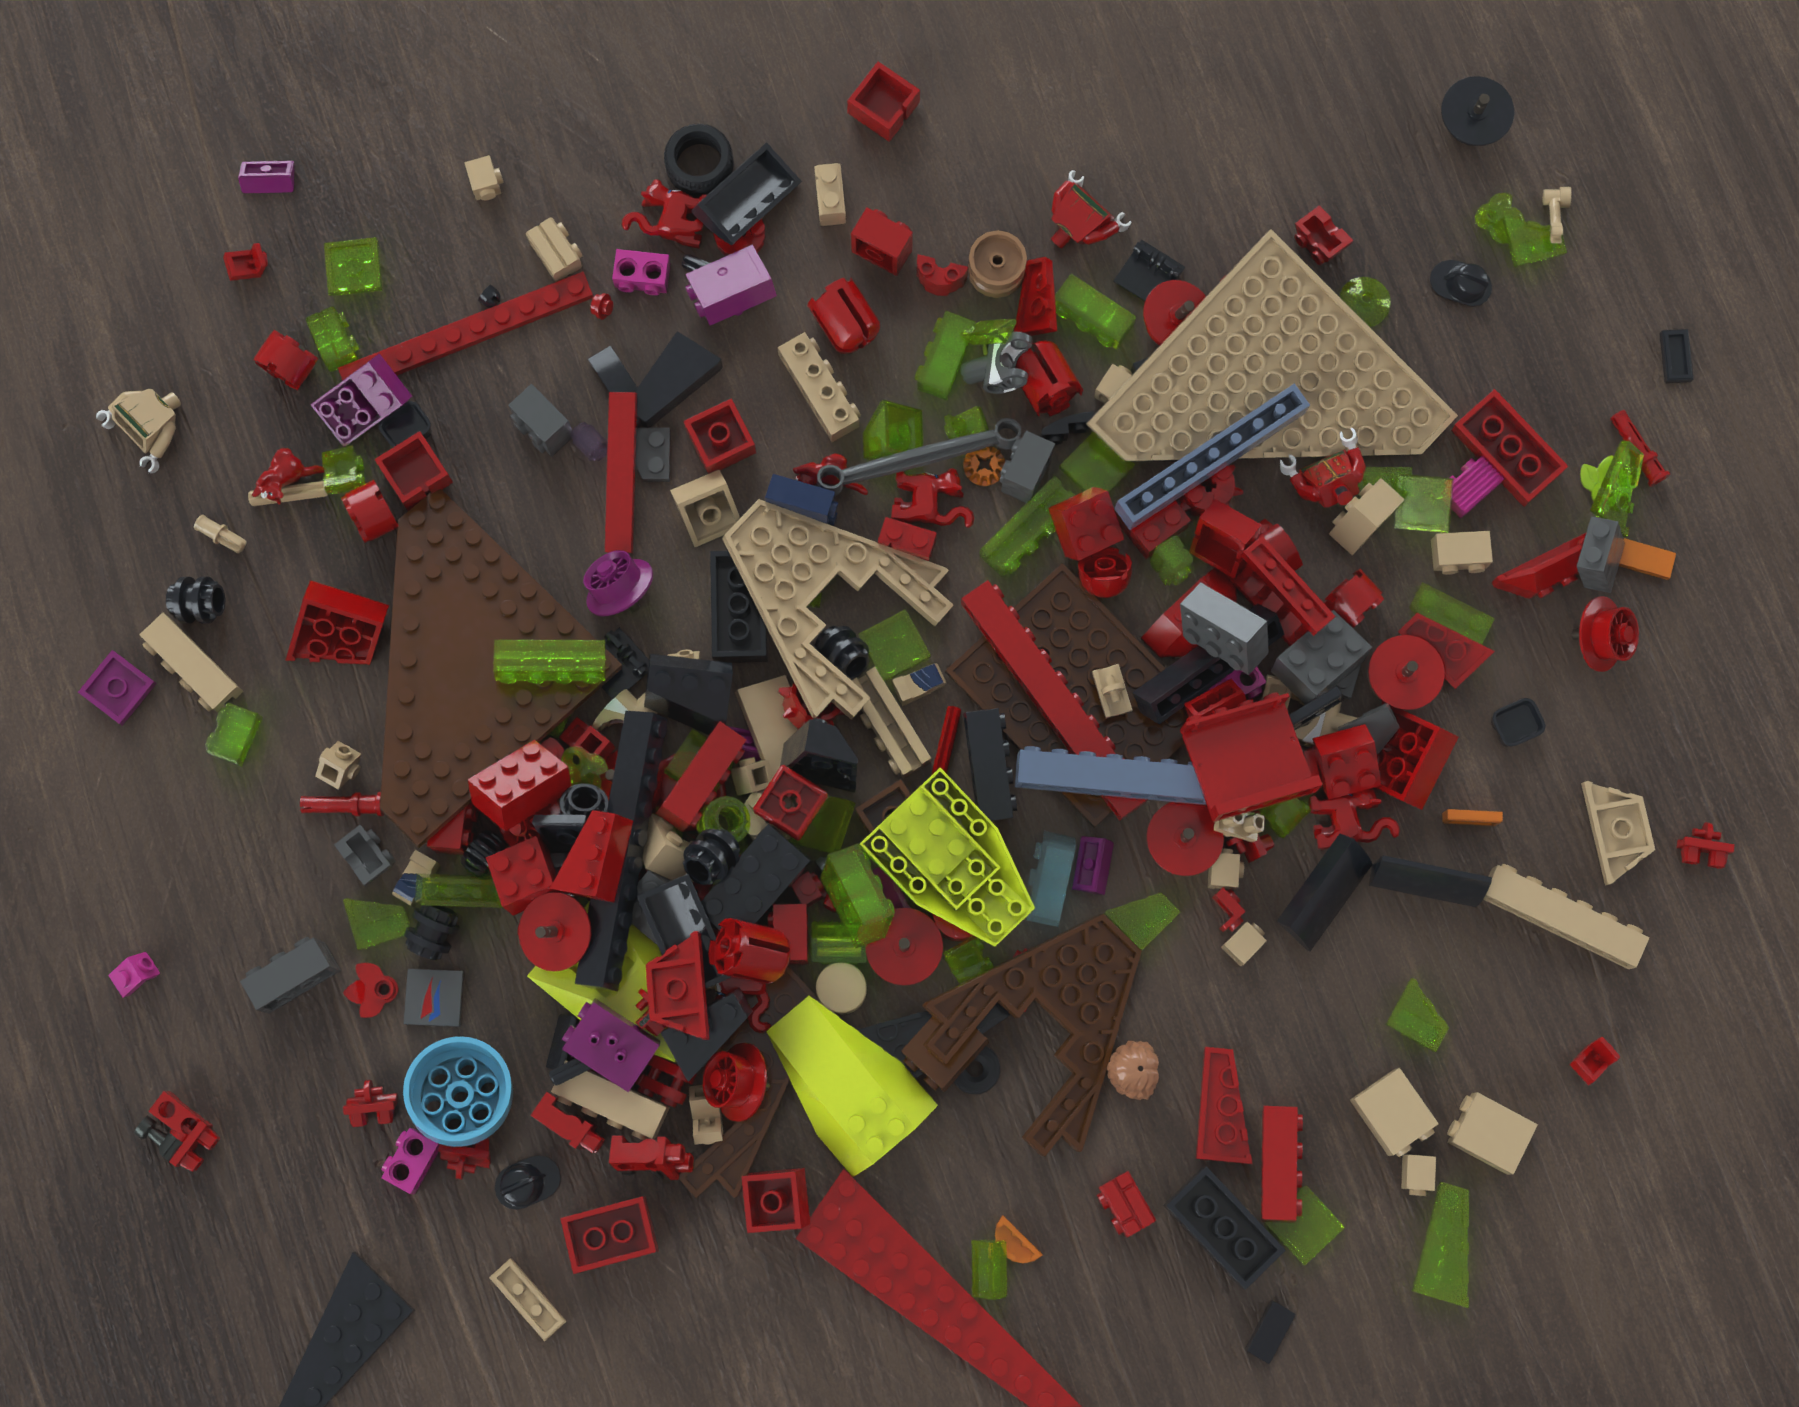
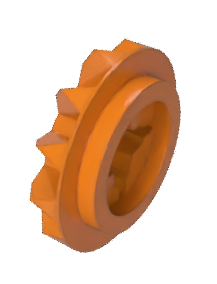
(984, 477)

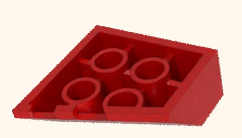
(336, 626)
(1413, 758)

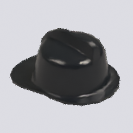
(1461, 282)
(527, 1182)

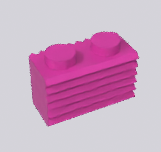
(1473, 485)

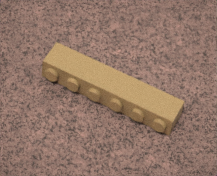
(1566, 917)

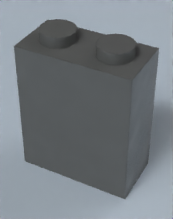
(1601, 554)

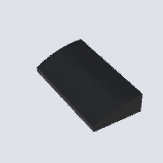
(746, 195)
(1429, 881)
(1325, 891)
(673, 914)

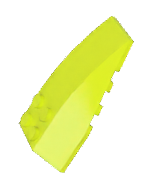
(848, 1085)

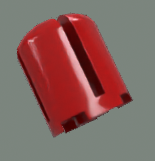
(845, 316)
(1049, 380)
(749, 951)

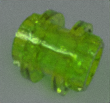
(732, 809)

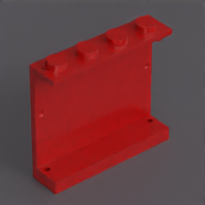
(1248, 757)

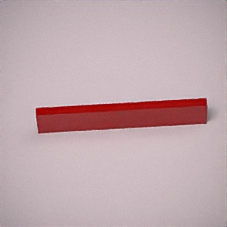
(621, 471)

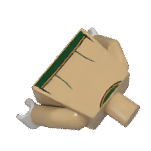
(145, 420)

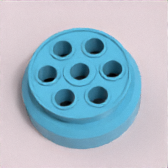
(448, 1058)

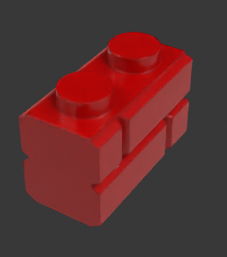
(907, 538)
(1126, 1204)

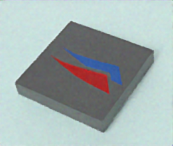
(434, 997)

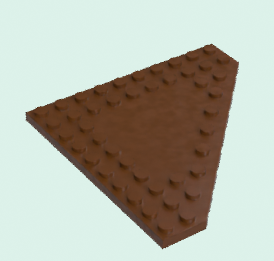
(442, 695)

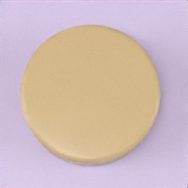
(841, 988)

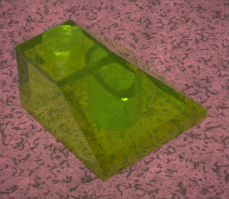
(892, 430)

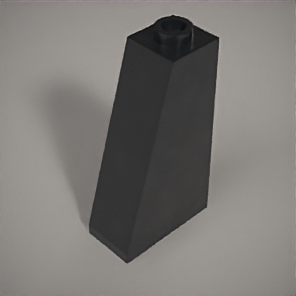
(673, 378)

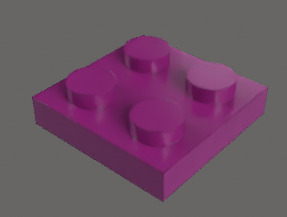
(117, 687)

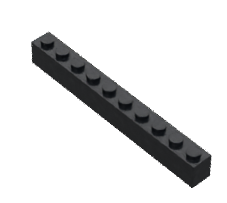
(631, 798)

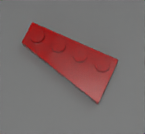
(1221, 1117)

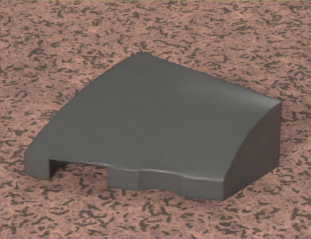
(1380, 724)

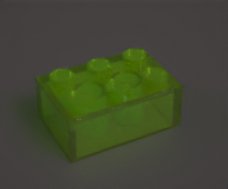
(857, 895)

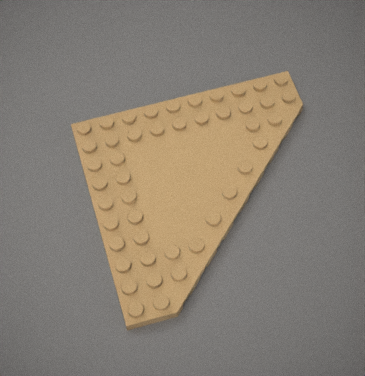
(1250, 341)

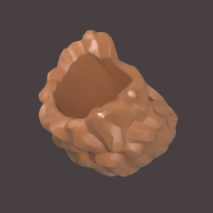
(1125, 1074)

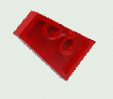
(1037, 299)
(1458, 653)

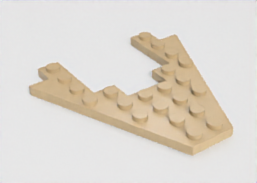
(786, 566)

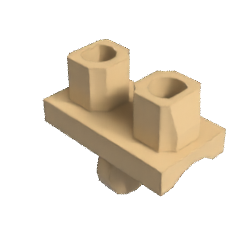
(1112, 691)
(1241, 826)

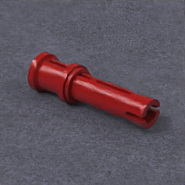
(1650, 466)
(355, 804)

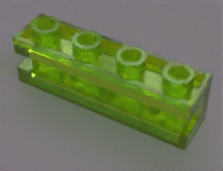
(1024, 529)
(549, 661)

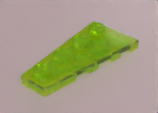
(1445, 1251)

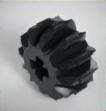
(483, 846)

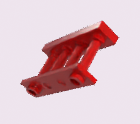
(1276, 586)

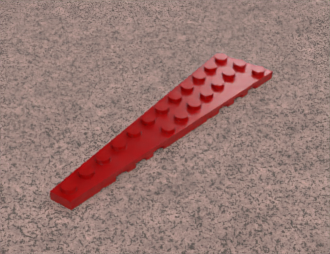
(883, 1258)

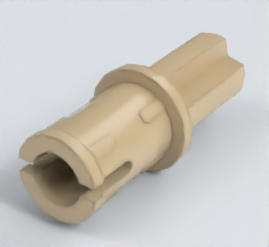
(220, 534)

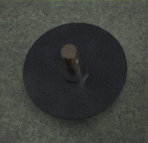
(1477, 111)

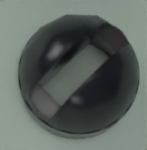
(488, 296)

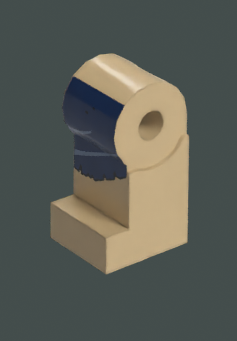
(918, 684)
(406, 885)

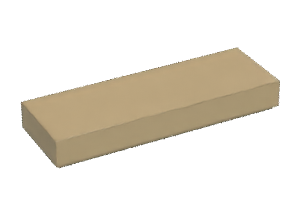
(528, 1299)

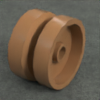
(997, 264)

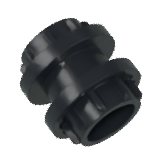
(195, 600)
(844, 650)
(582, 799)
(711, 856)
(431, 931)

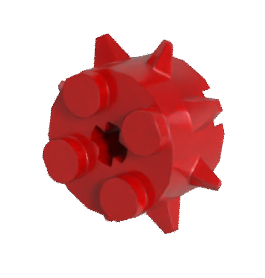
(1222, 489)
(797, 711)

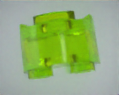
(342, 470)
(1285, 816)
(966, 960)

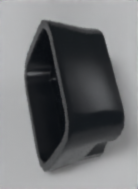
(405, 423)
(1518, 722)

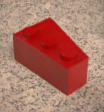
(596, 858)

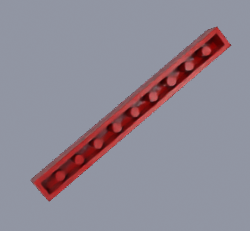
(1040, 681)

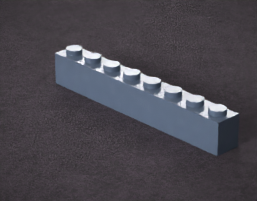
(1212, 457)
(1107, 775)

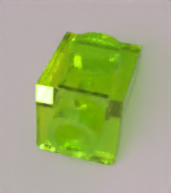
(965, 423)

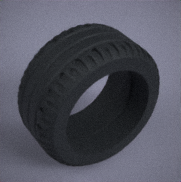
(690, 136)

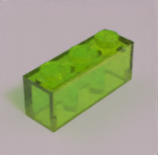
(1093, 312)
(943, 356)
(456, 890)

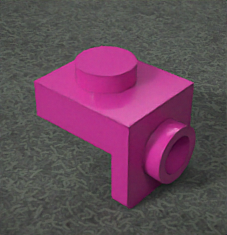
(133, 973)

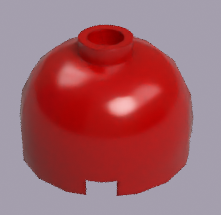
(1105, 572)

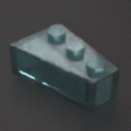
(1051, 877)

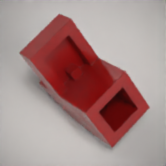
(1281, 543)
(588, 738)

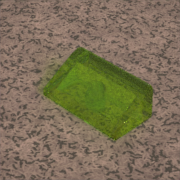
(989, 331)
(989, 1269)

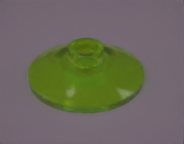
(1370, 312)

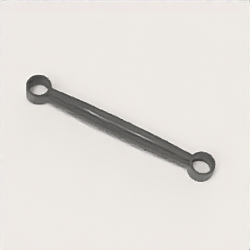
(920, 456)

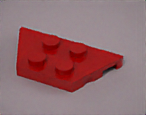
(678, 988)

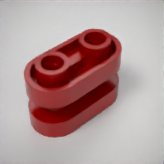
(650, 1085)

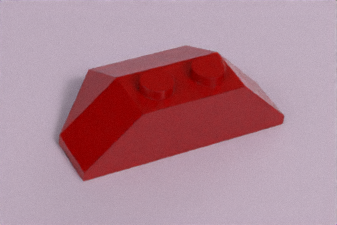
(1544, 571)
(1166, 634)

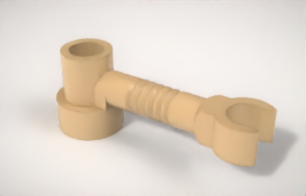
(1556, 199)

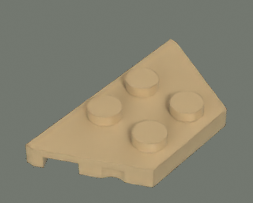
(1618, 829)

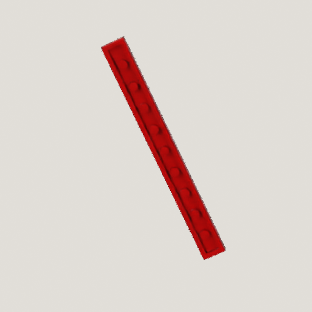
(481, 326)

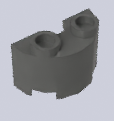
(364, 855)

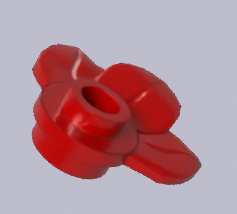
(368, 989)

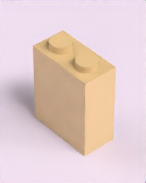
(1394, 1113)
(1491, 1133)

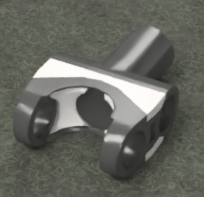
(998, 366)

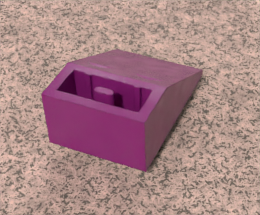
(361, 400)

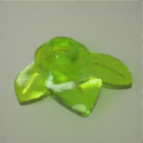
(1498, 207)
(587, 770)

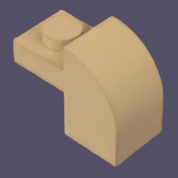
(706, 1118)

